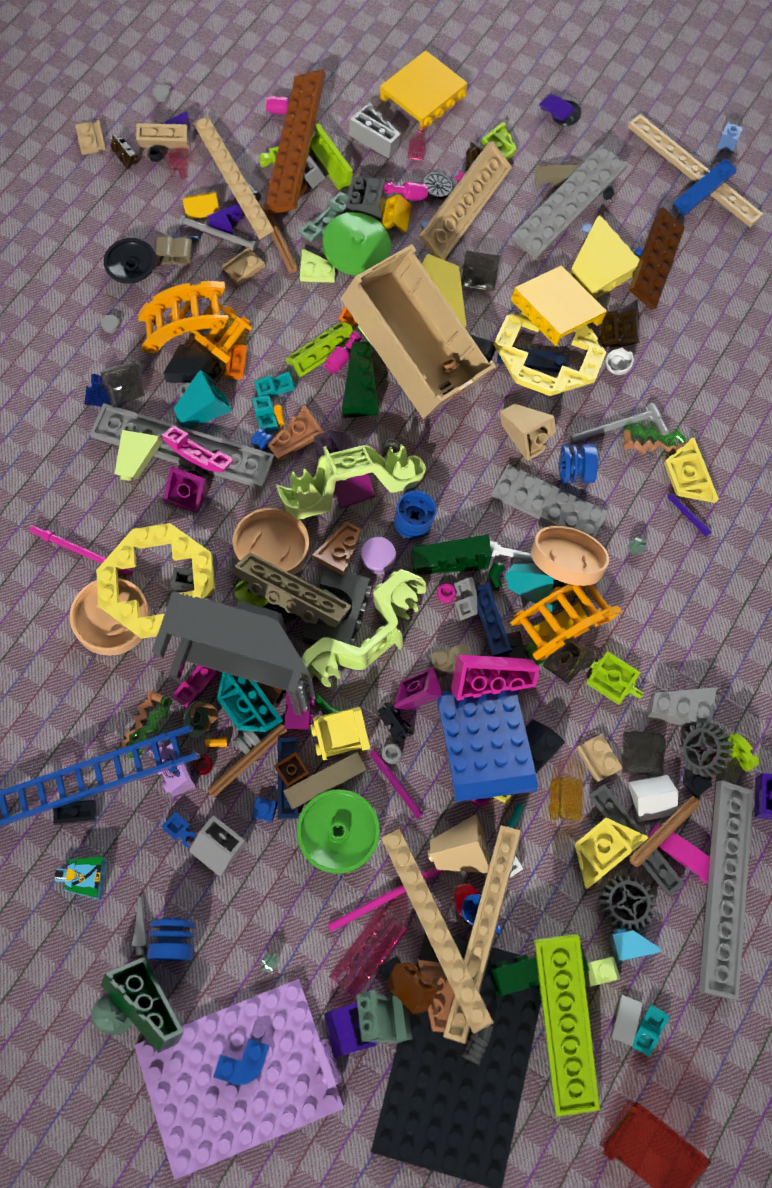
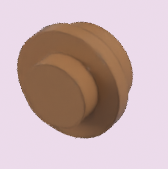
(450, 366)

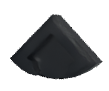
(196, 471)

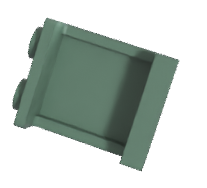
(383, 1018)

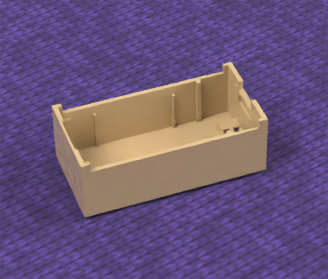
(415, 330)

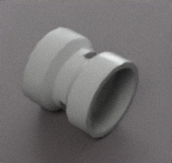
(244, 742)

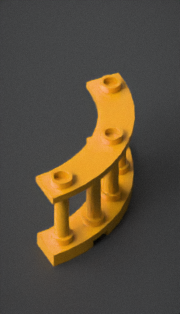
(171, 297)
(221, 348)
(580, 625)

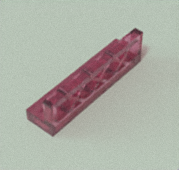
(370, 954)

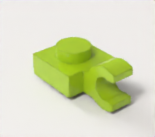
(267, 158)

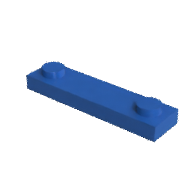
(705, 187)

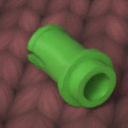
(530, 649)

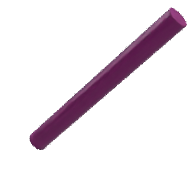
(396, 784)

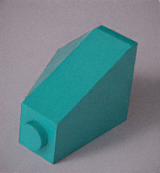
(201, 402)
(531, 583)

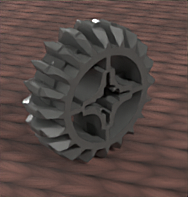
(707, 735)
(631, 911)

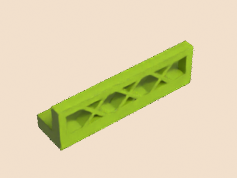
(330, 158)
(319, 349)

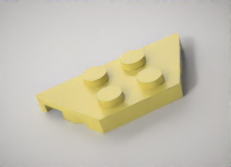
(690, 474)
(605, 848)

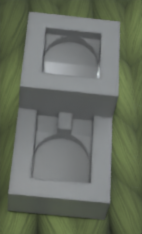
(467, 598)
(626, 1020)

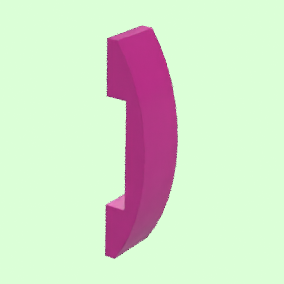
(196, 454)
(194, 685)
(685, 854)

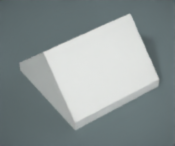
(654, 798)

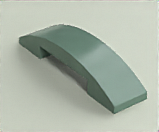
(315, 230)

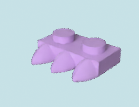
(330, 1073)

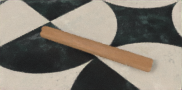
(281, 244)
(247, 760)
(664, 832)

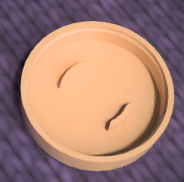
(273, 537)
(569, 555)
(97, 628)

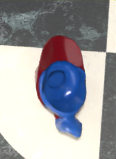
(467, 903)

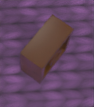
(291, 770)

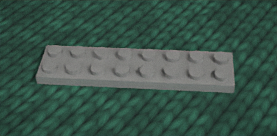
(569, 202)

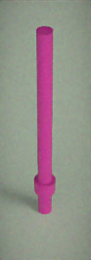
(49, 536)
(378, 902)

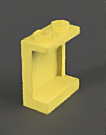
(340, 732)

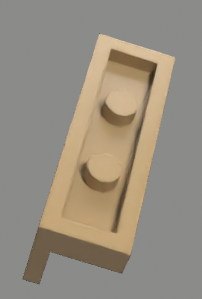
(162, 135)

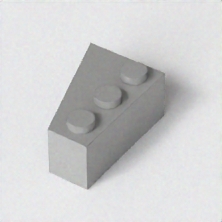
(374, 132)
(683, 706)

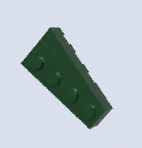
(360, 387)
(452, 556)
(519, 974)
(144, 1003)

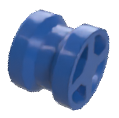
(262, 439)

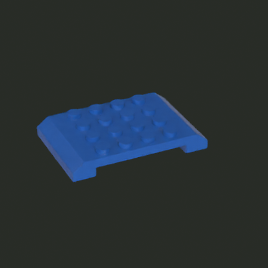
(486, 745)

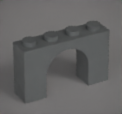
(352, 588)

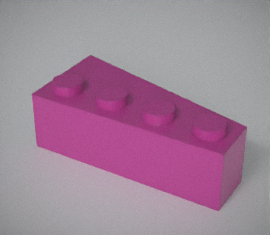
(491, 675)

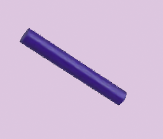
(689, 514)

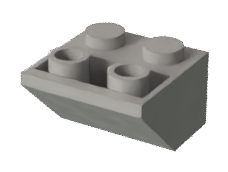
(217, 846)

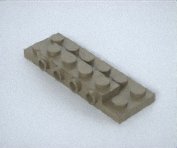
(290, 591)

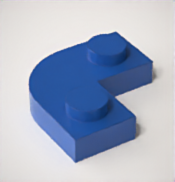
(245, 1070)

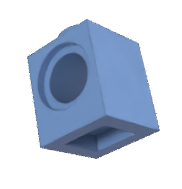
(729, 137)

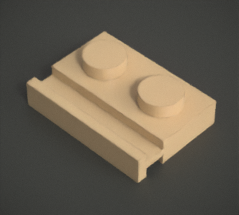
(90, 137)
(243, 266)
(599, 758)

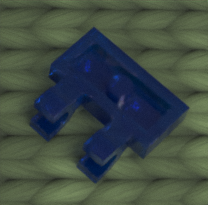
(96, 395)

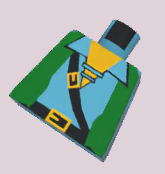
(84, 876)

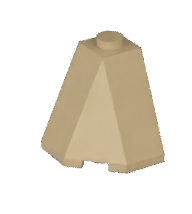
(528, 429)
(461, 848)

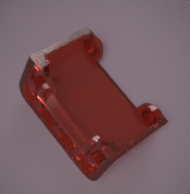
(652, 1149)

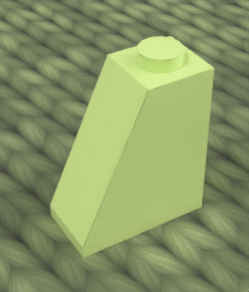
(135, 453)
(601, 972)

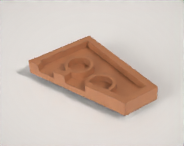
(296, 435)
(339, 548)
(442, 1002)

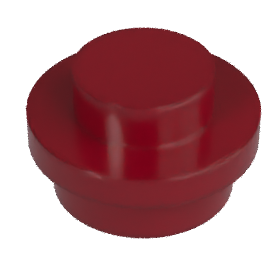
(203, 765)

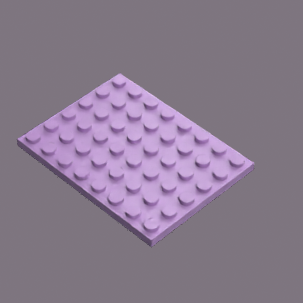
(214, 1119)

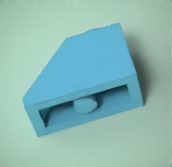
(630, 945)

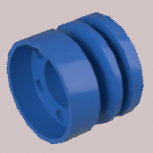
(582, 463)
(415, 506)
(171, 940)

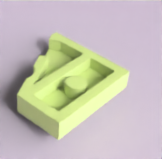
(316, 268)

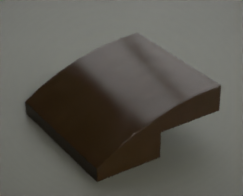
(620, 329)

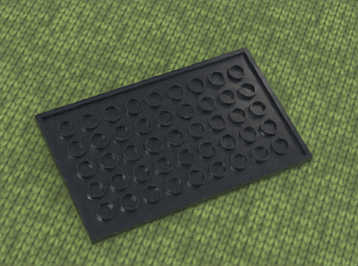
(448, 1109)

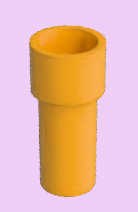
(279, 416)
(222, 742)

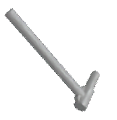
(651, 412)

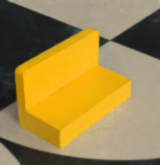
(200, 205)
(396, 213)

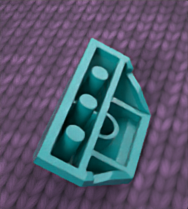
(246, 704)

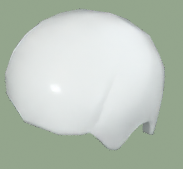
(619, 361)

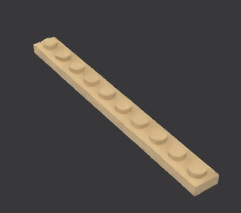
(693, 169)
(233, 177)
(485, 924)
(437, 932)

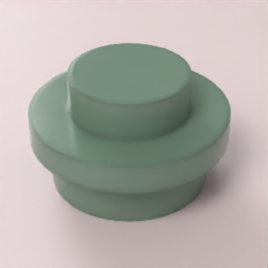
(637, 546)
(269, 962)

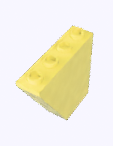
(603, 260)
(448, 281)

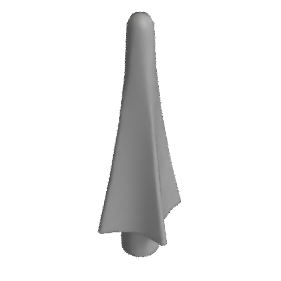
(139, 938)

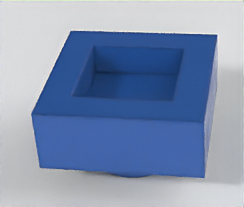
(264, 810)

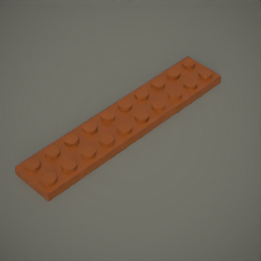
(295, 142)

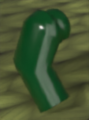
(496, 569)

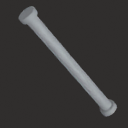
(186, 221)

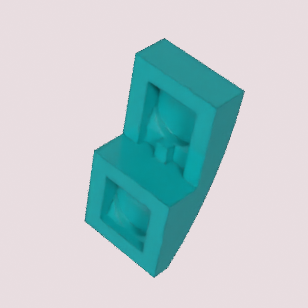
(275, 386)
(265, 413)
(649, 1030)

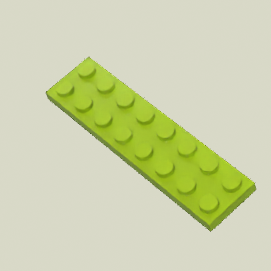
(567, 1025)

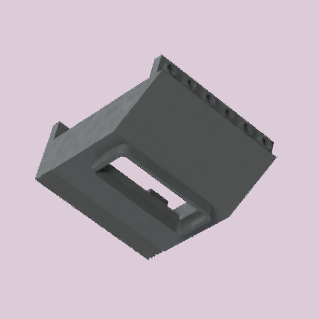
(235, 641)

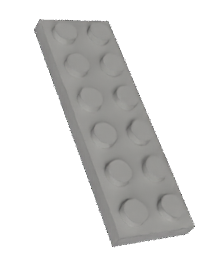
(547, 502)

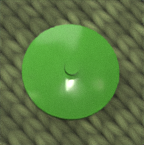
(355, 242)
(338, 831)

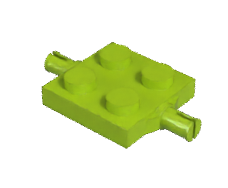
(614, 678)

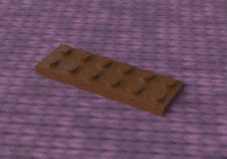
(656, 258)

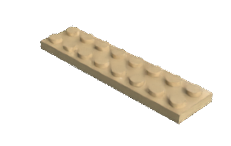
(465, 201)

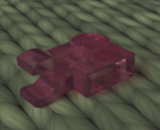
(418, 147)
(177, 161)

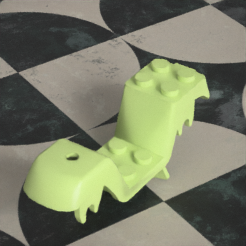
(315, 495)
(390, 600)

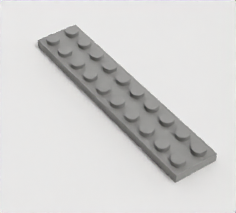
(249, 464)
(726, 891)

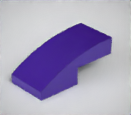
(557, 106)

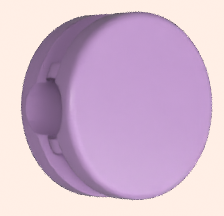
(378, 555)

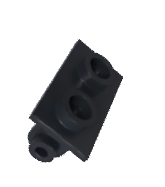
(401, 727)

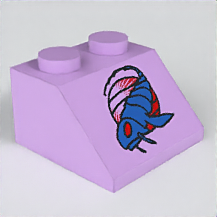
(177, 778)

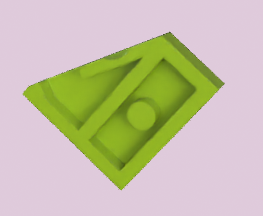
(502, 140)

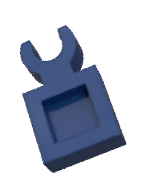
(177, 829)

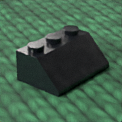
(543, 743)

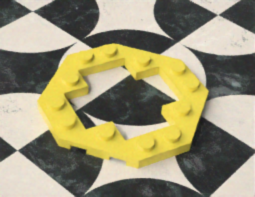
(567, 378)
(125, 557)

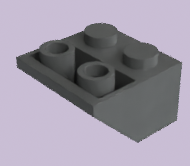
(367, 196)

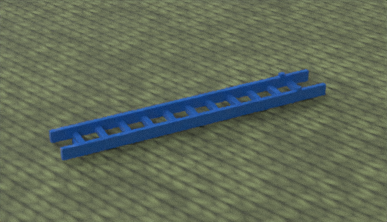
(77, 768)

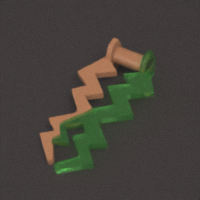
(660, 439)
(141, 730)

